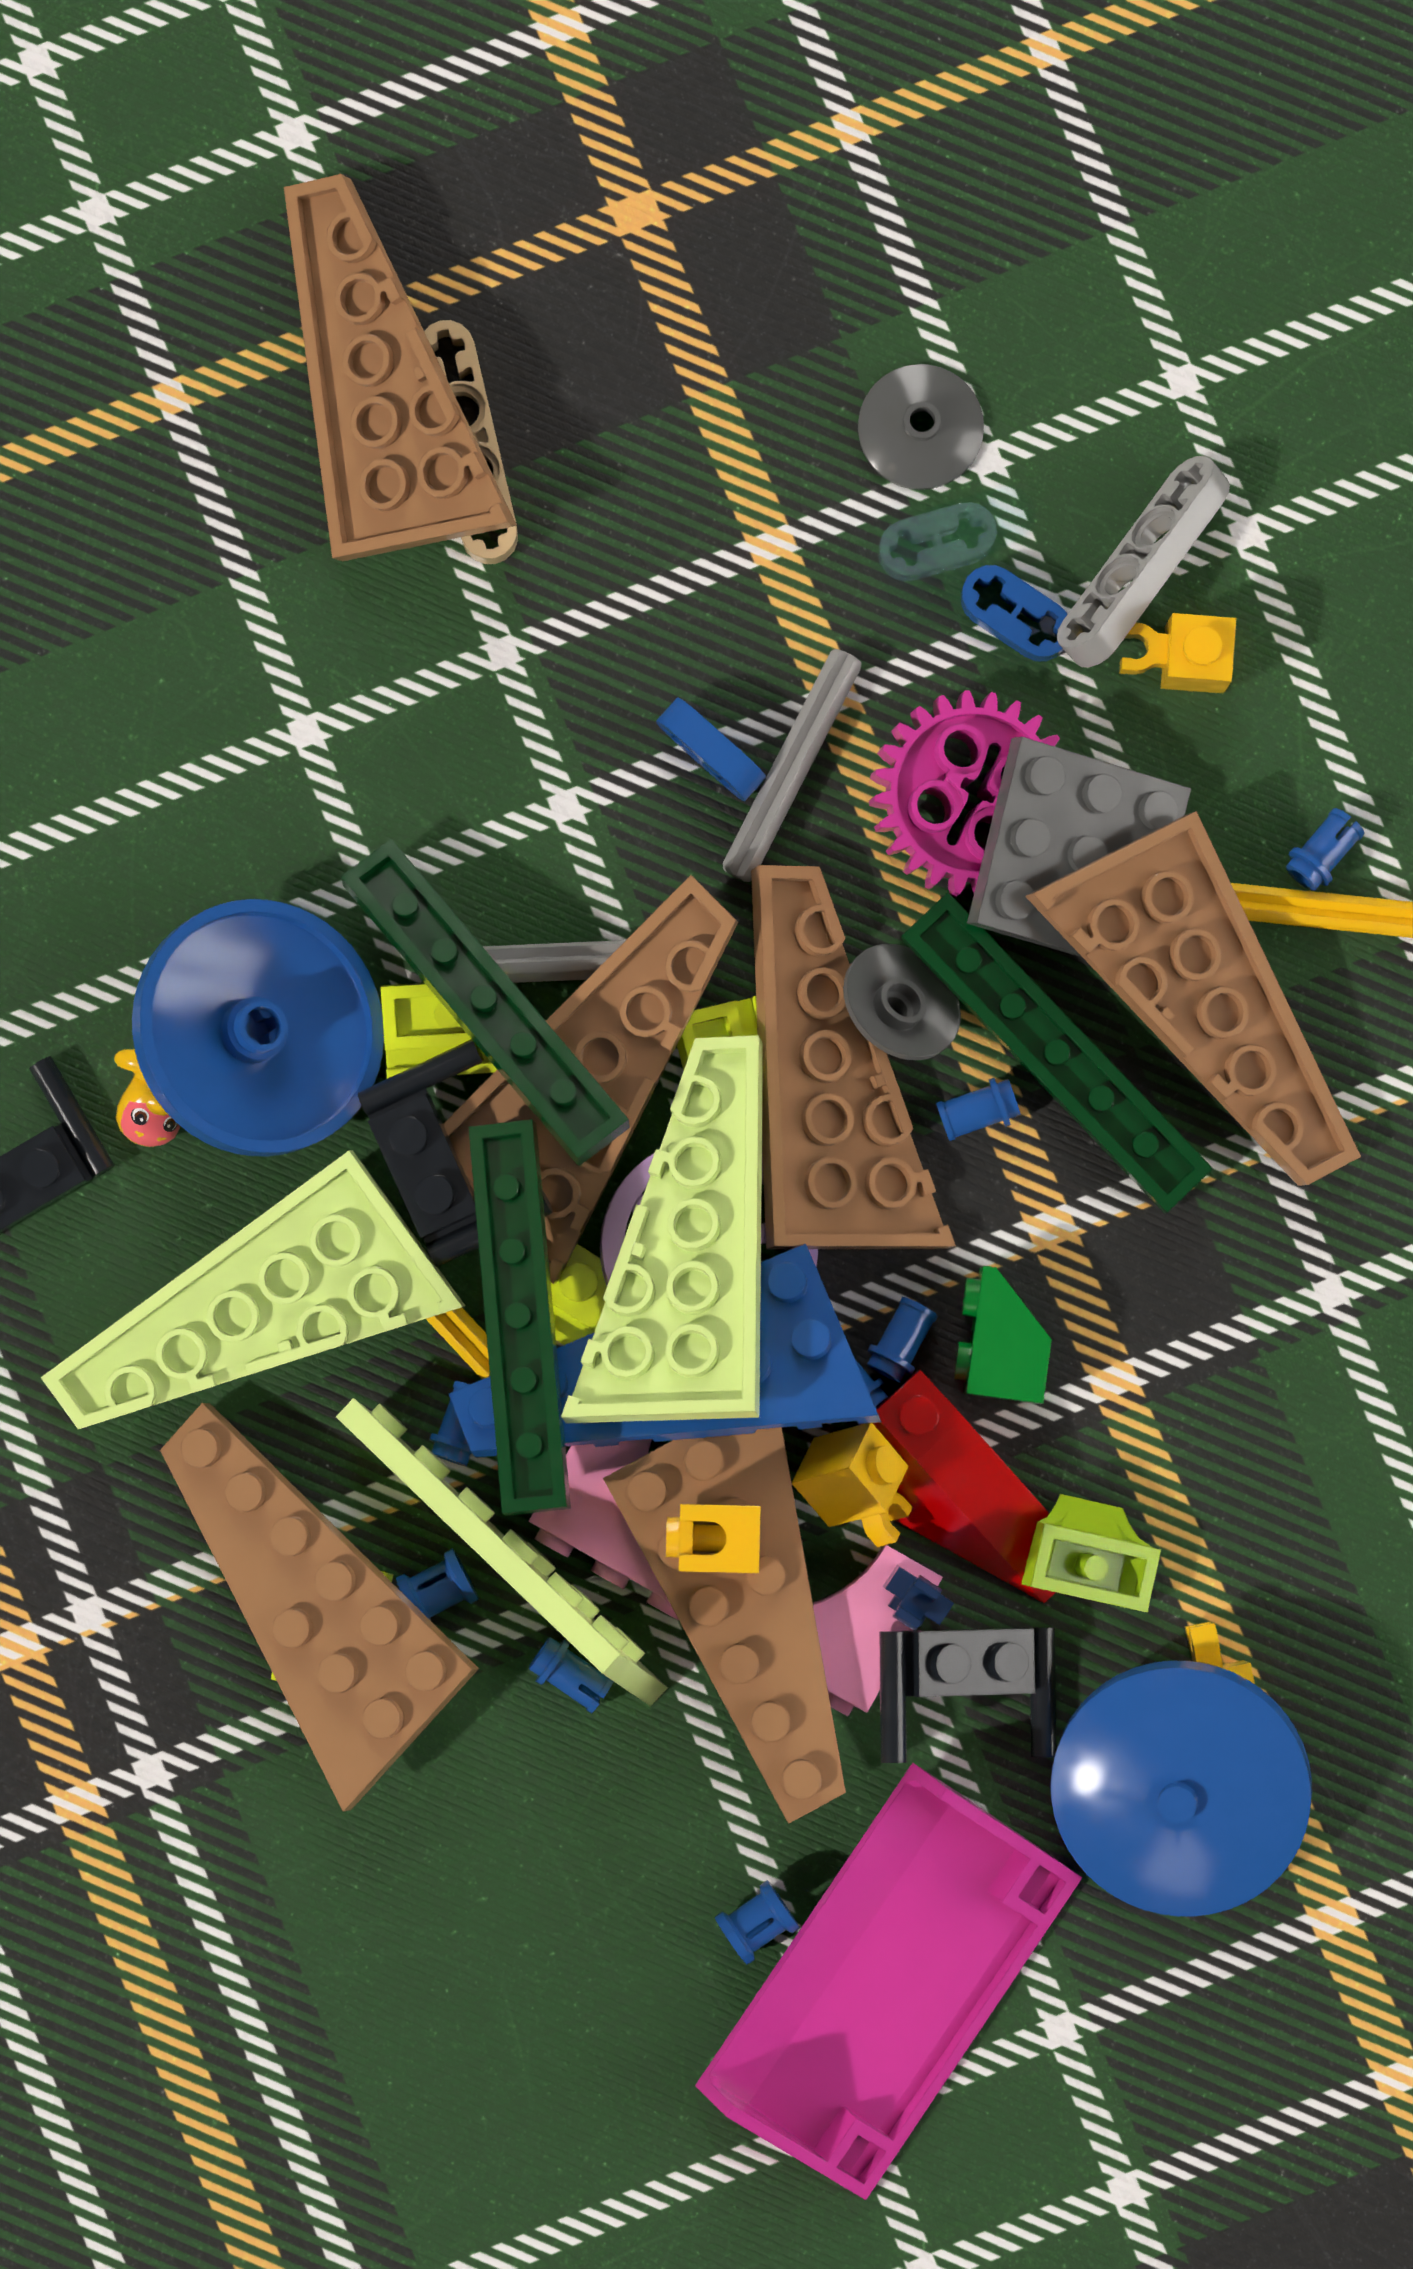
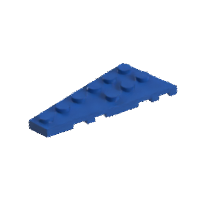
(804, 1373)

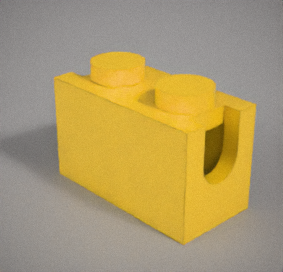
(734, 1538)

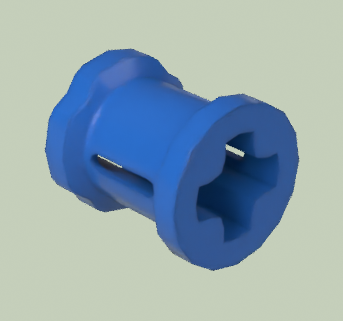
(439, 1586)
(757, 1922)

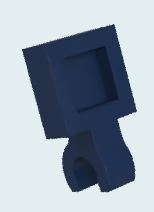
(915, 1599)

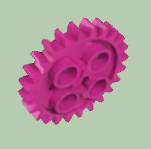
(923, 768)

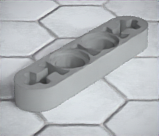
(1105, 615)

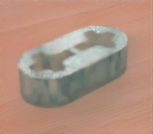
(933, 527)

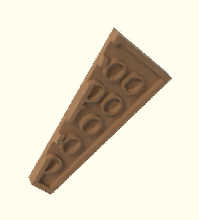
(386, 422)
(1187, 962)
(624, 1034)
(832, 1111)
(746, 1627)
(334, 1629)

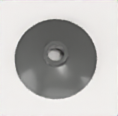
(915, 457)
(900, 1003)

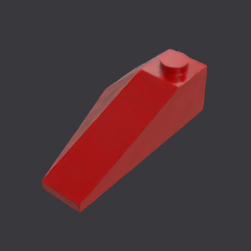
(959, 1484)

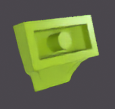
(1091, 1555)

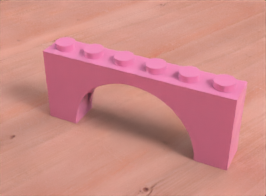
(845, 1621)

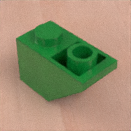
(1006, 1344)

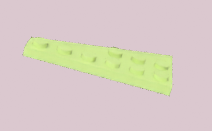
(688, 1276)
(289, 1285)
(507, 1554)

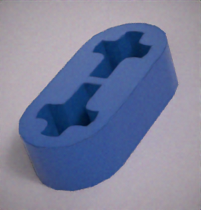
(1006, 625)
(711, 749)

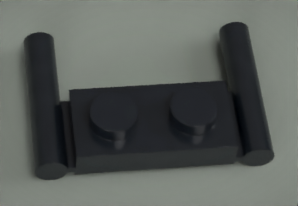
(423, 1155)
(54, 1159)
(966, 1665)

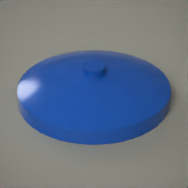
(257, 1027)
(1181, 1788)

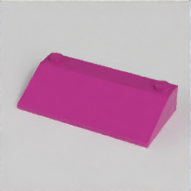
(887, 1983)

